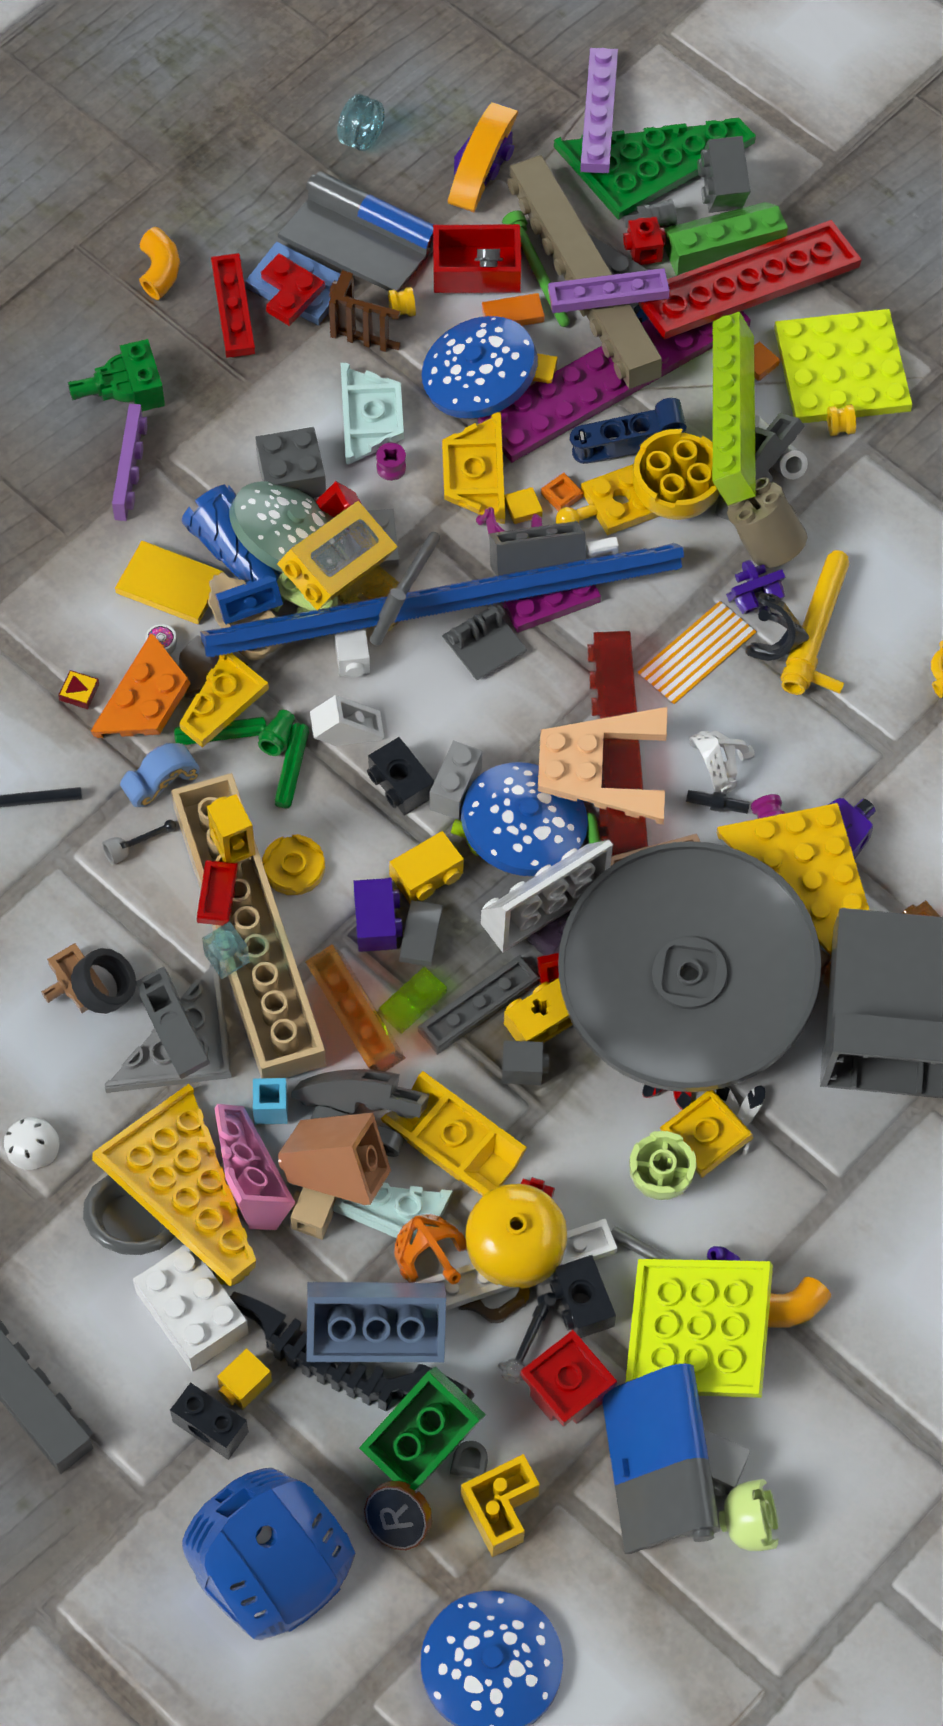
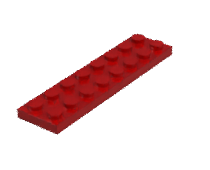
(752, 278)

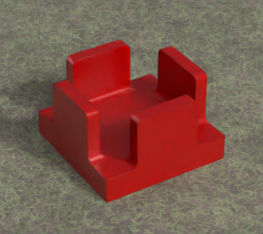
(568, 1380)

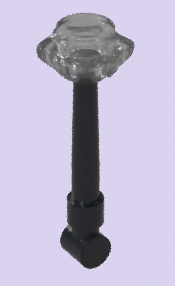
(512, 1367)

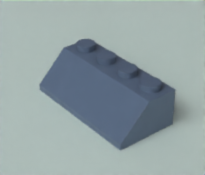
(375, 1322)

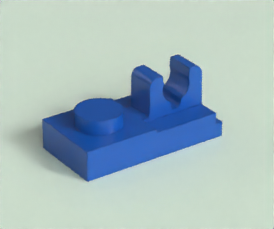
(249, 599)

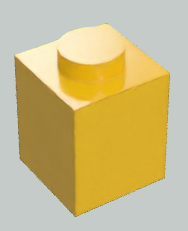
(243, 1379)

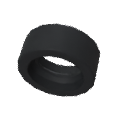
(117, 966)

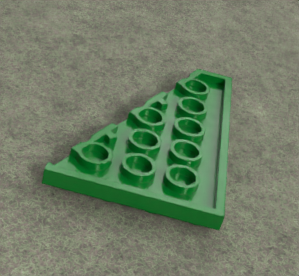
(650, 161)

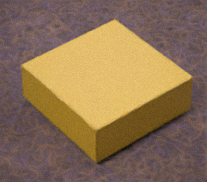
(523, 505)

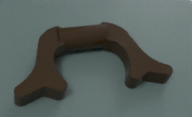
(499, 1314)

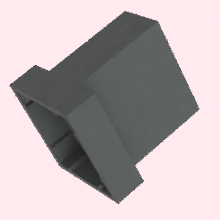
(885, 1004)

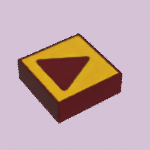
(78, 689)

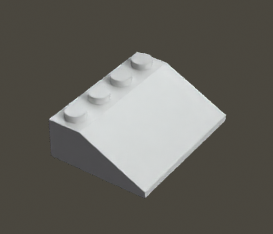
(545, 896)

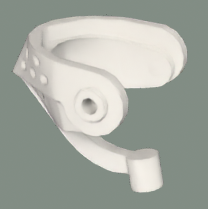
(721, 772)

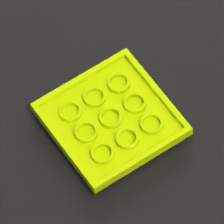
(841, 364)
(702, 1317)

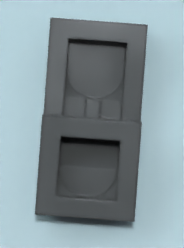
(420, 933)

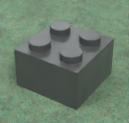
(724, 174)
(292, 460)

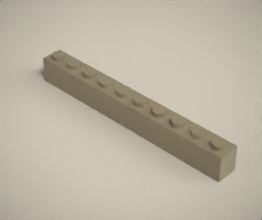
(578, 258)

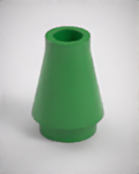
(276, 734)

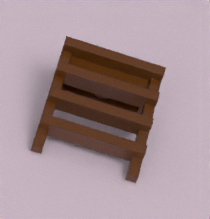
(343, 315)

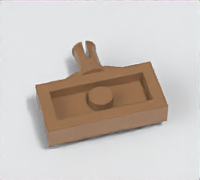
(62, 966)

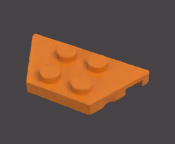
(144, 695)

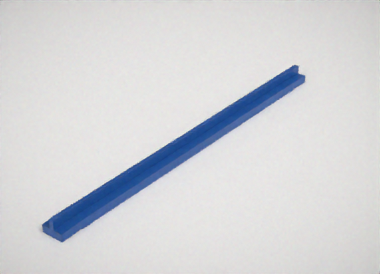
(443, 599)

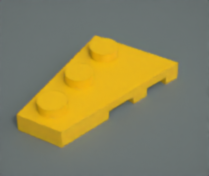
(225, 695)

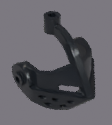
(792, 637)

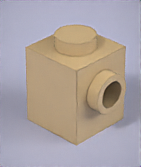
(312, 1212)

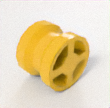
(402, 301)
(841, 420)

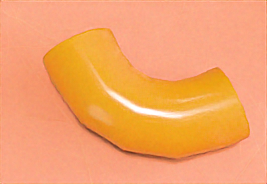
(164, 263)
(798, 1305)

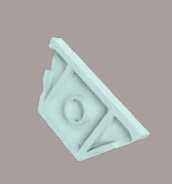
(369, 412)

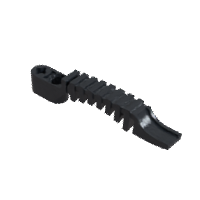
(369, 1390)

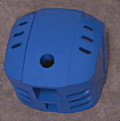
(287, 1574)

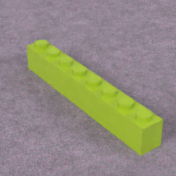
(733, 409)

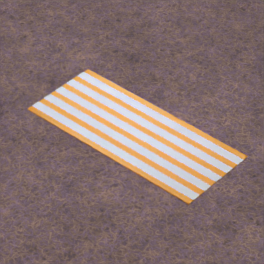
(696, 652)

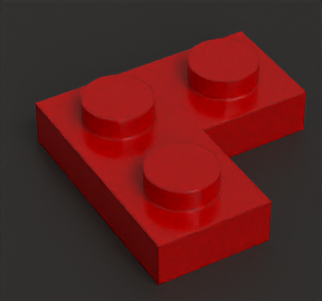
(296, 287)

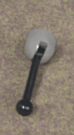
(117, 849)

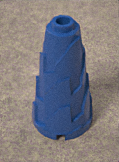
(213, 528)

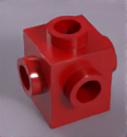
(645, 240)

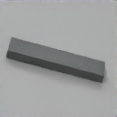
(478, 1004)

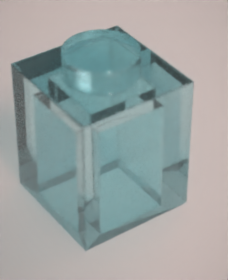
(225, 950)

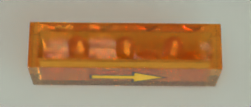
(355, 1009)

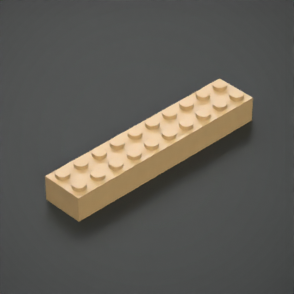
(269, 986)

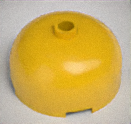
(675, 474)
(520, 1255)

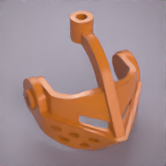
(427, 1237)

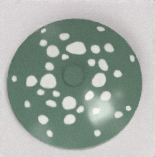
(274, 519)

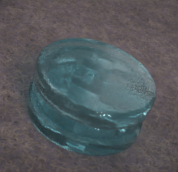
(360, 122)

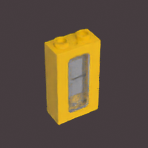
(337, 555)

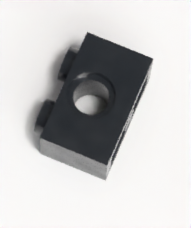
(396, 760)
(583, 1277)
(209, 1421)

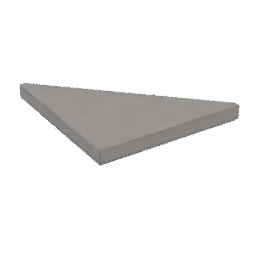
(150, 1063)

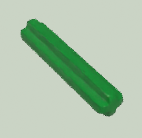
(236, 729)
(291, 766)

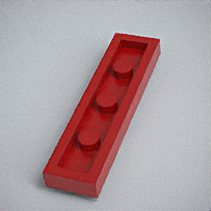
(232, 305)

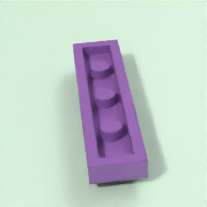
(608, 290)
(127, 470)

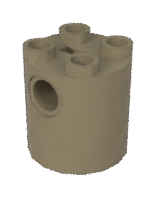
(768, 525)

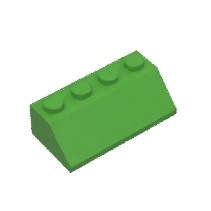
(722, 235)

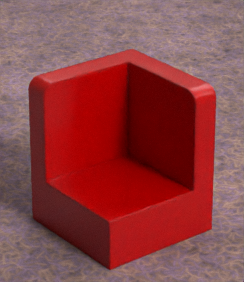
(337, 499)

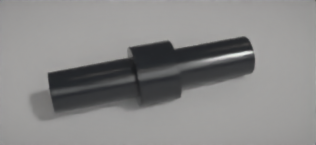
(717, 801)

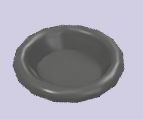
(121, 1221)

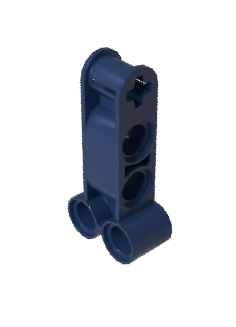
(597, 435)

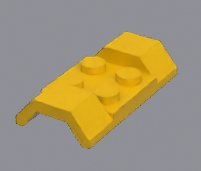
(459, 1138)

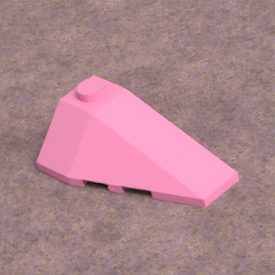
(251, 1171)

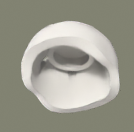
(25, 1138)

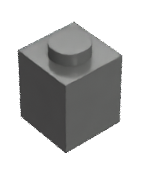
(524, 1062)

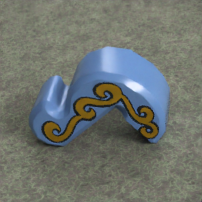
(157, 772)

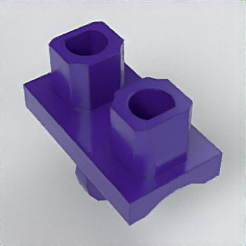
(744, 593)

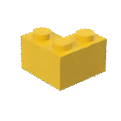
(492, 1500)

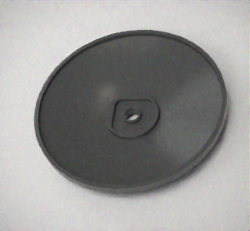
(699, 911)

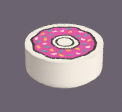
(165, 635)

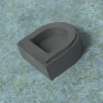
(469, 1460)

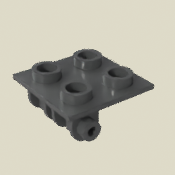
(485, 642)

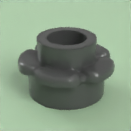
(488, 257)

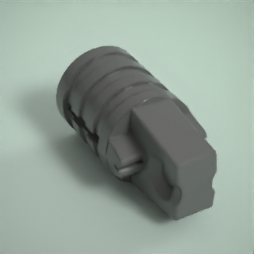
(663, 211)

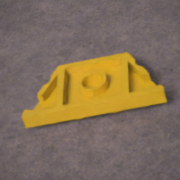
(475, 468)

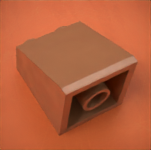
(337, 1157)

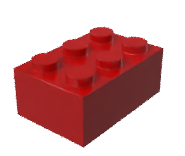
(456, 252)

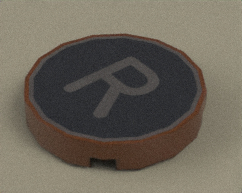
(398, 1515)

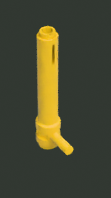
(803, 659)

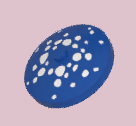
(479, 367)
(517, 824)
(491, 1661)

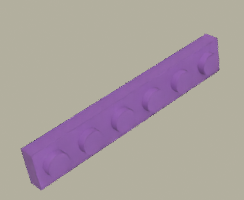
(599, 110)

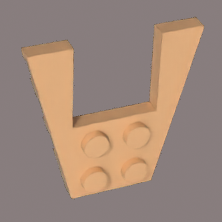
(574, 756)

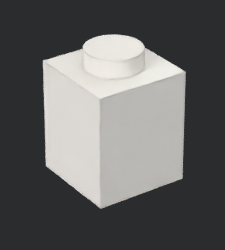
(352, 653)

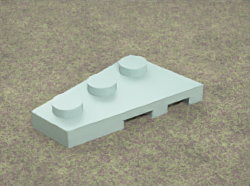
(395, 1207)

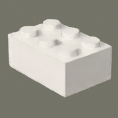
(191, 1307)

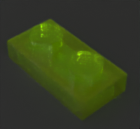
(412, 1000)

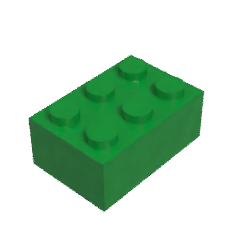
(422, 1430)

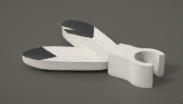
(749, 1107)

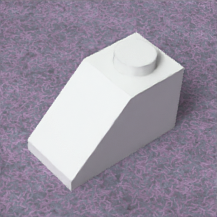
(346, 722)

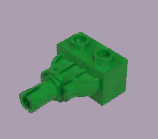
(126, 378)

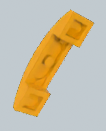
(479, 156)

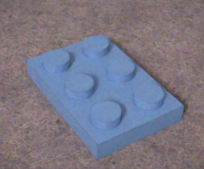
(320, 306)

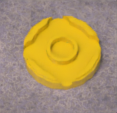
(294, 864)

